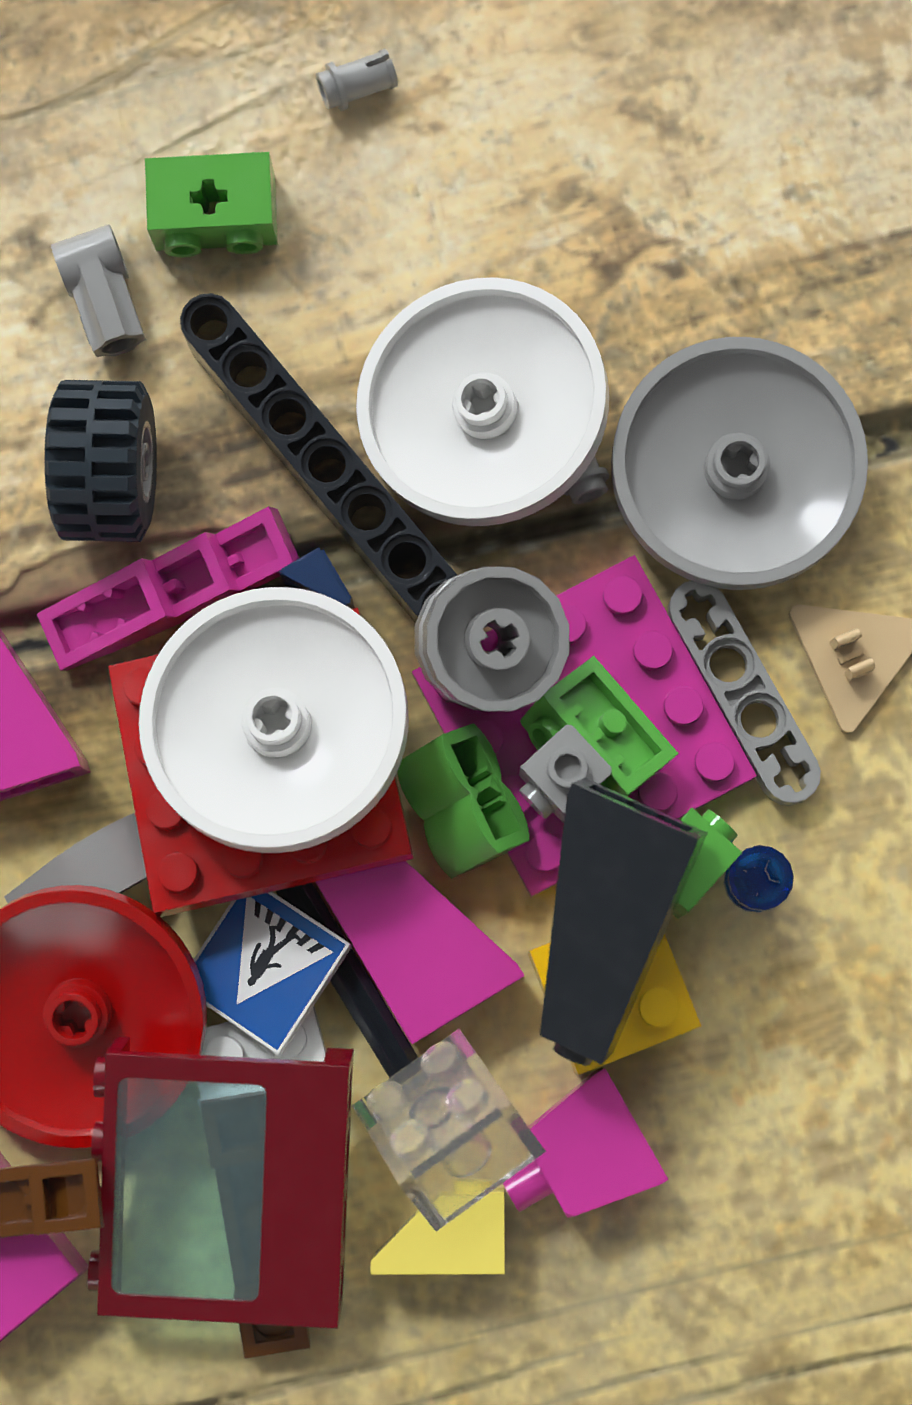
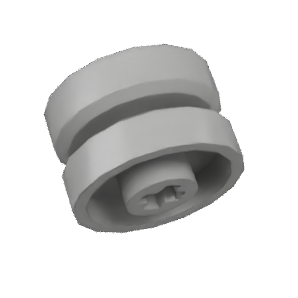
(529, 633)

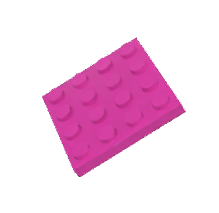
(634, 639)

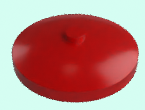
(72, 980)

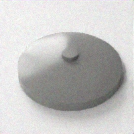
(739, 463)

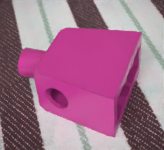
(590, 1153)

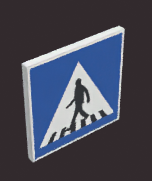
(267, 967)

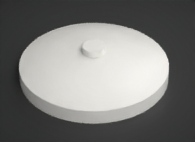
(483, 401)
(274, 720)

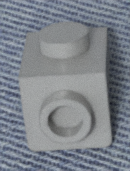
(555, 767)

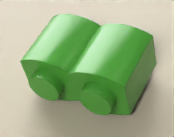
(462, 800)

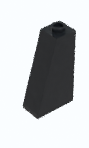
(611, 909)

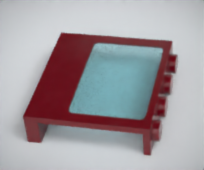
(222, 1187)

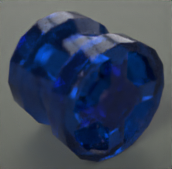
(743, 886)

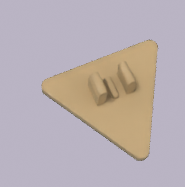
(852, 656)

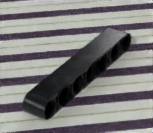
(312, 444)

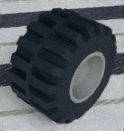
(100, 460)

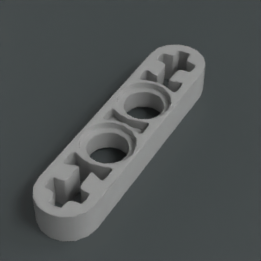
(751, 688)

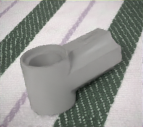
(96, 279)

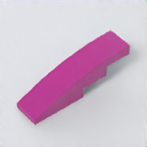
(167, 589)

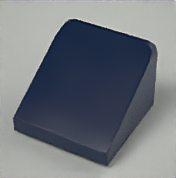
(316, 574)

